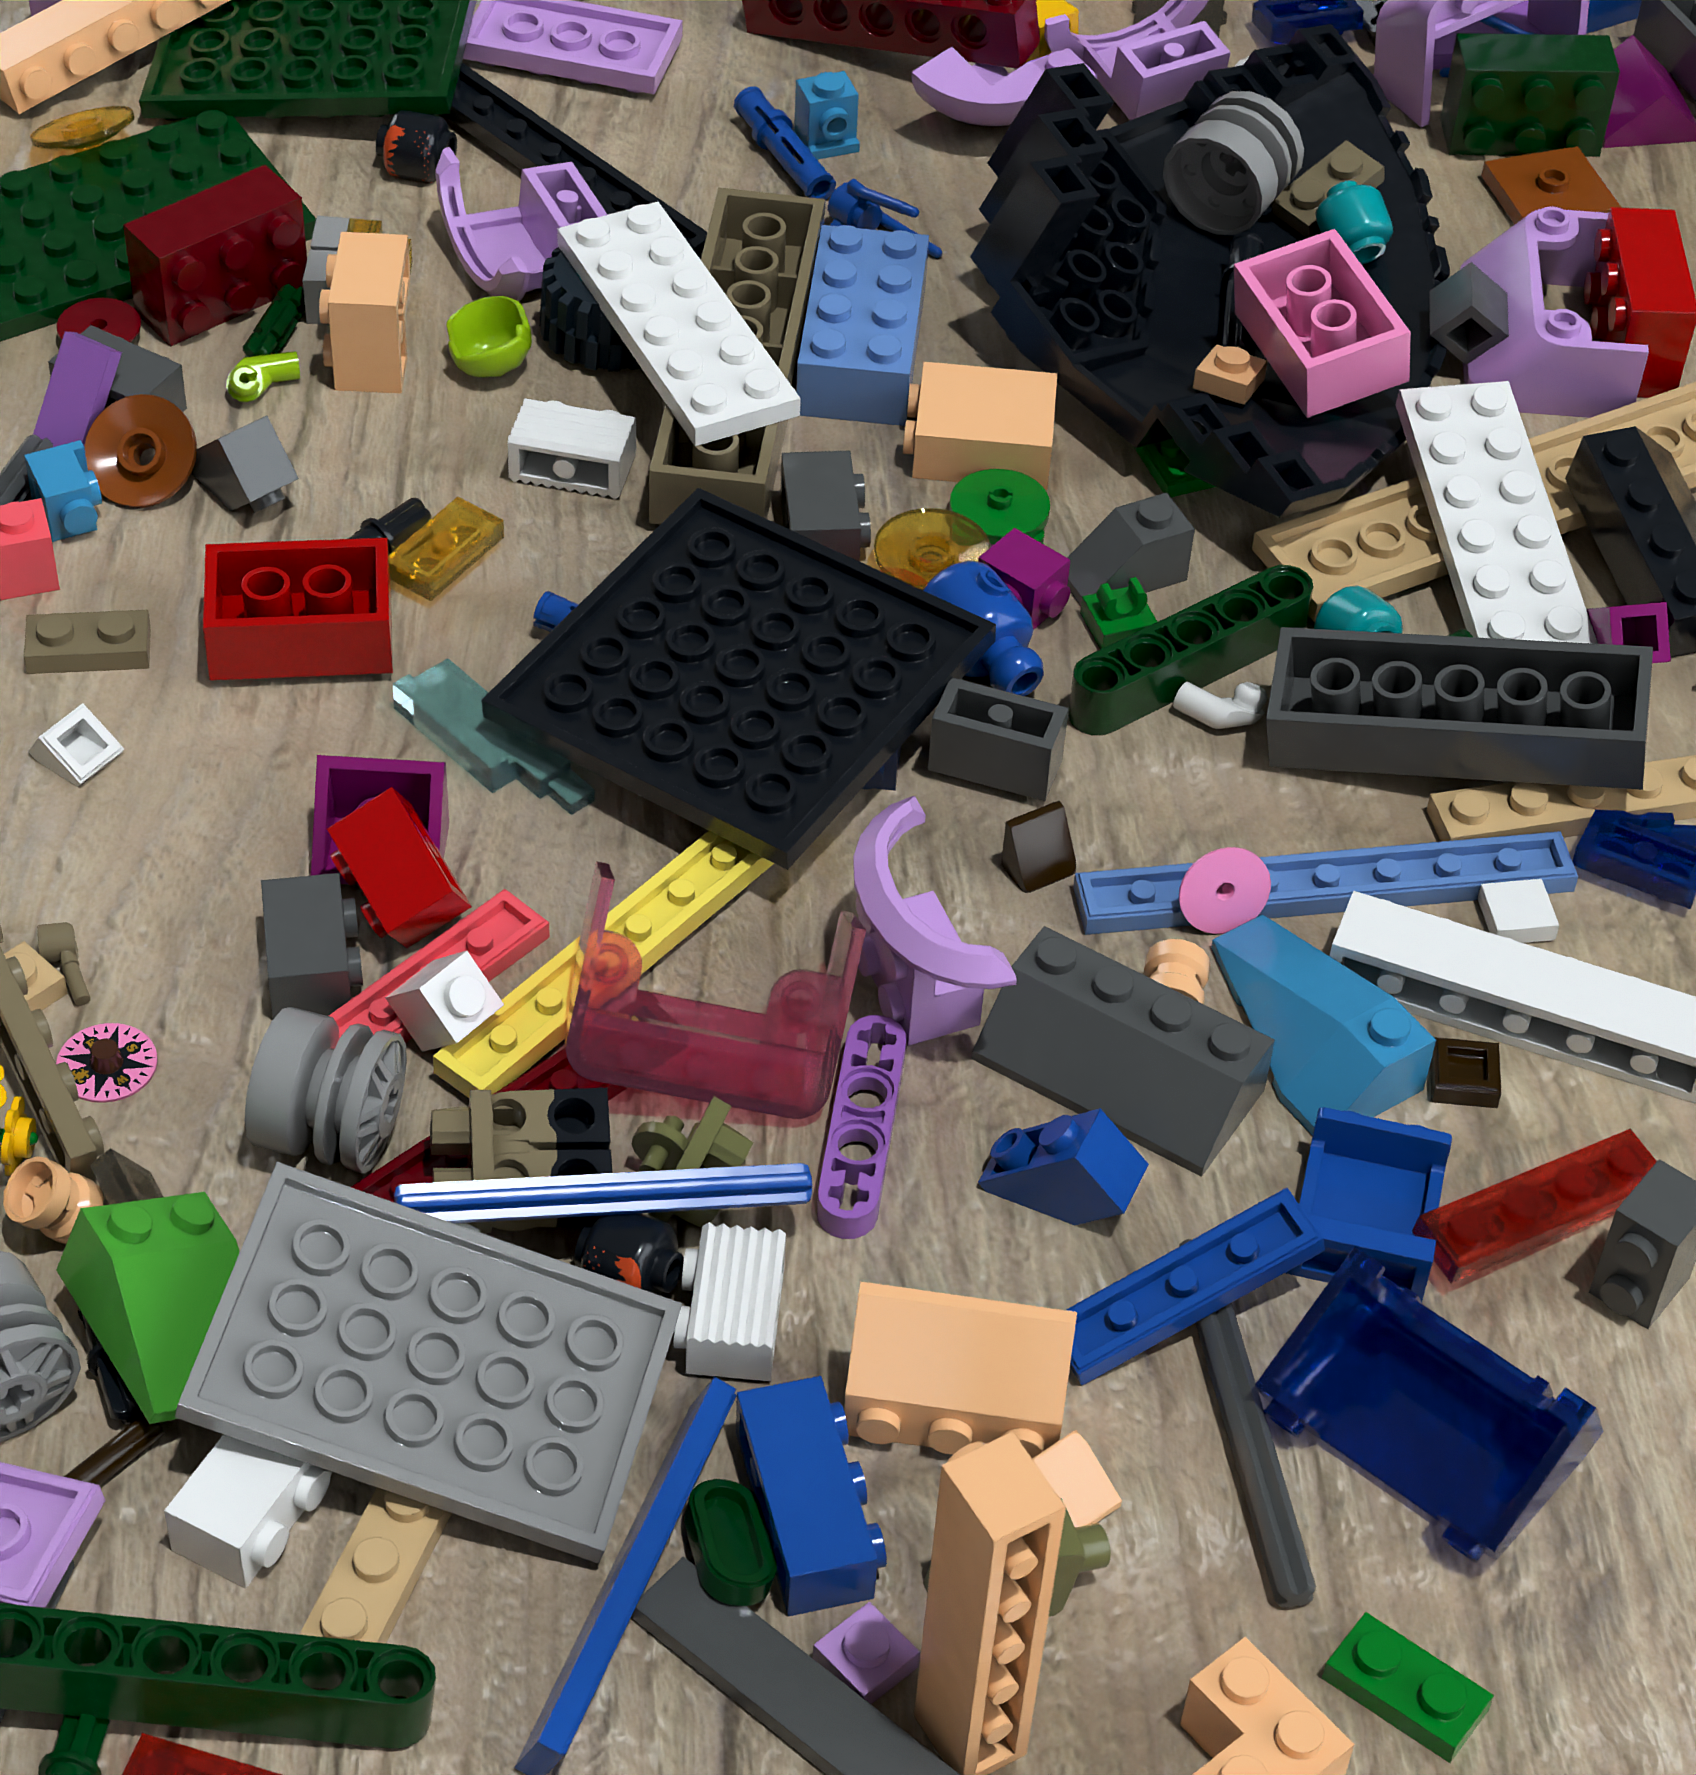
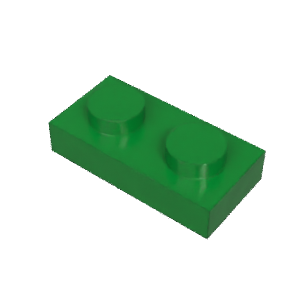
(1407, 1687)

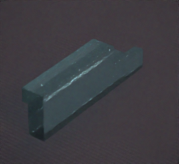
(449, 712)

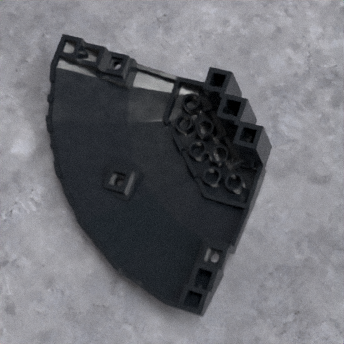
(1131, 294)

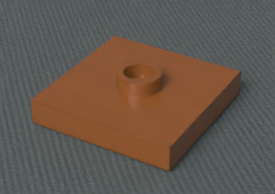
(1547, 180)

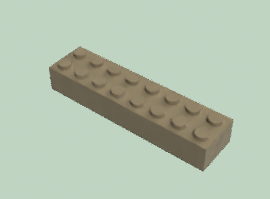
(764, 261)

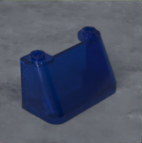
(1427, 1409)

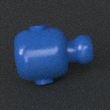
(982, 592)

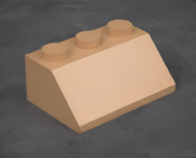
(956, 1370)

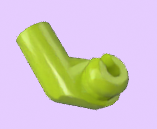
(257, 373)

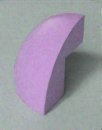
(977, 92)

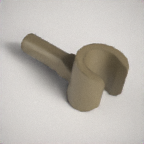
(57, 944)

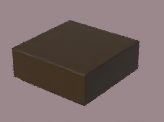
(1466, 1073)

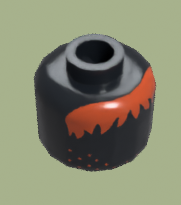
(414, 145)
(632, 1251)

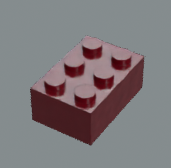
(216, 254)

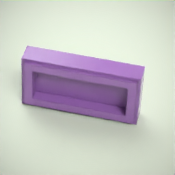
(76, 389)

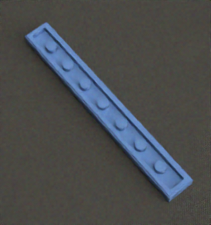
(1326, 880)

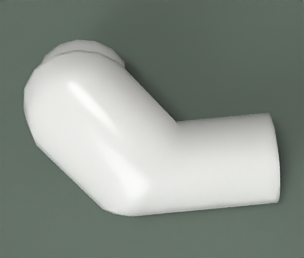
(1218, 712)

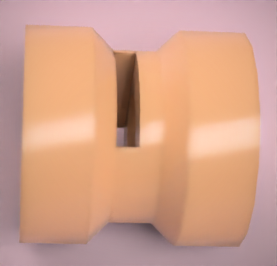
(1179, 966)
(48, 1197)

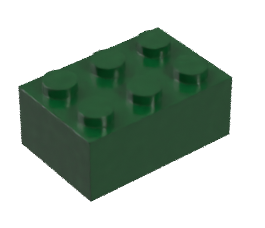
(1528, 93)

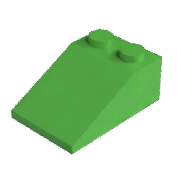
(150, 1288)

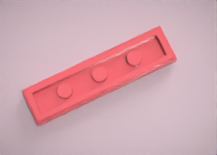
(492, 934)

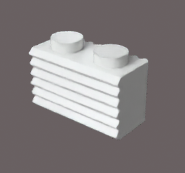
(571, 447)
(734, 1302)

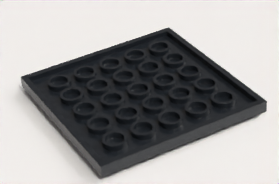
(740, 675)

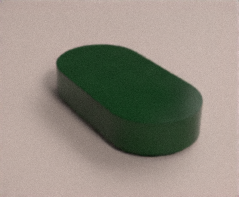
(730, 1542)

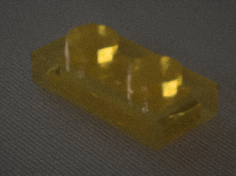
(445, 548)

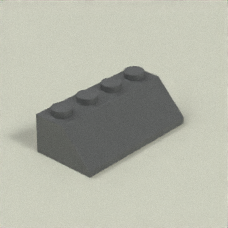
(1128, 1045)

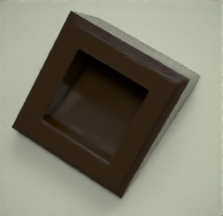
(1038, 848)

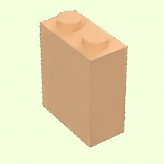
(980, 421)

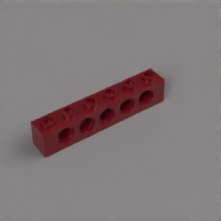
(979, 30)

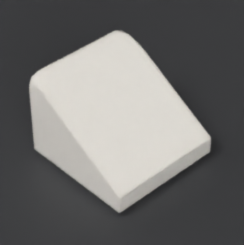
(76, 746)

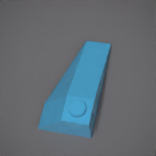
(1333, 1031)

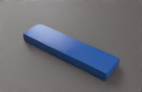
(1191, 1283)

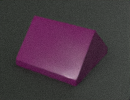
(1646, 102)
(351, 782)

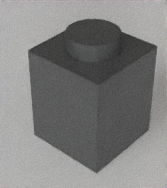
(1468, 313)

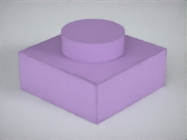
(867, 1653)

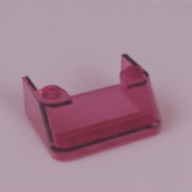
(699, 1049)

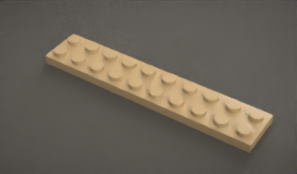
(1389, 536)

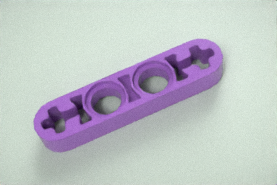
(863, 1125)

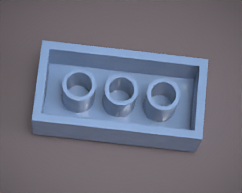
(862, 324)

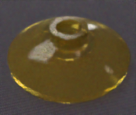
(82, 129)
(926, 541)

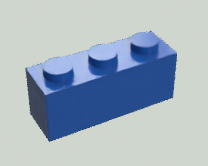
(809, 1495)

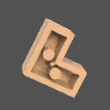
(366, 312)
(1259, 1720)

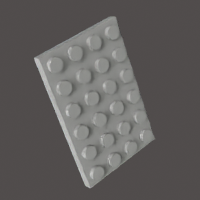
(432, 1362)

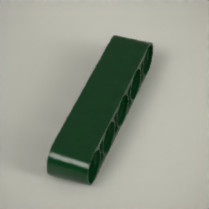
(1189, 646)

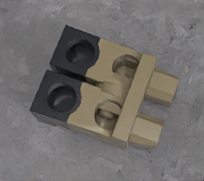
(525, 1138)

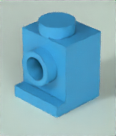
(827, 114)
(66, 489)

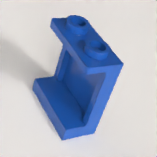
(1366, 1192)

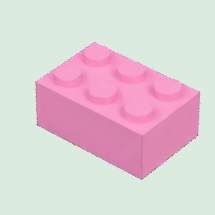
(1322, 323)

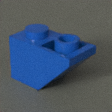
(1066, 1168)

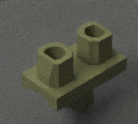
(708, 1143)

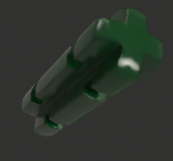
(276, 322)

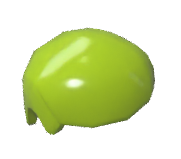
(489, 336)

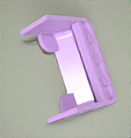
(1410, 27)
(1552, 352)

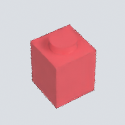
(26, 550)

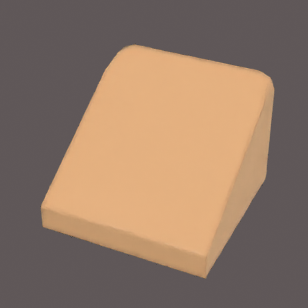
(1078, 1480)

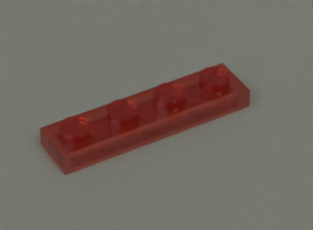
(1535, 1206)

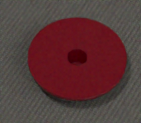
(104, 313)

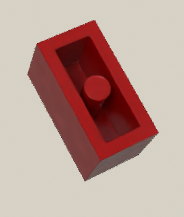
(397, 869)

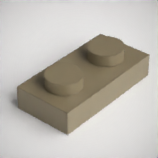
(1302, 197)
(87, 641)

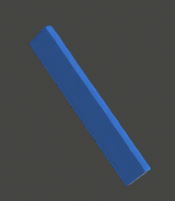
(626, 1581)

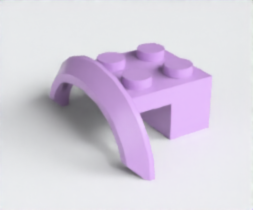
(1148, 61)
(510, 245)
(910, 946)

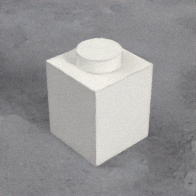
(444, 1001)

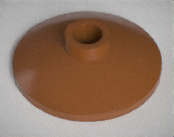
(121, 437)

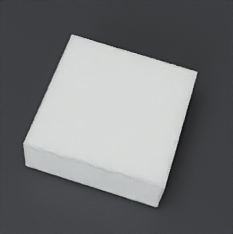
(1518, 910)

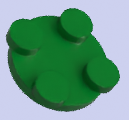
(1001, 502)

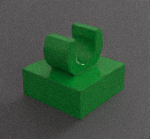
(1116, 612)

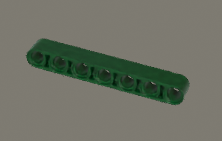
(205, 1669)

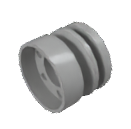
(1233, 162)
(325, 1089)
(35, 1355)

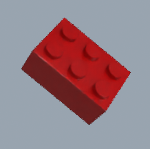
(1643, 292)
(297, 609)

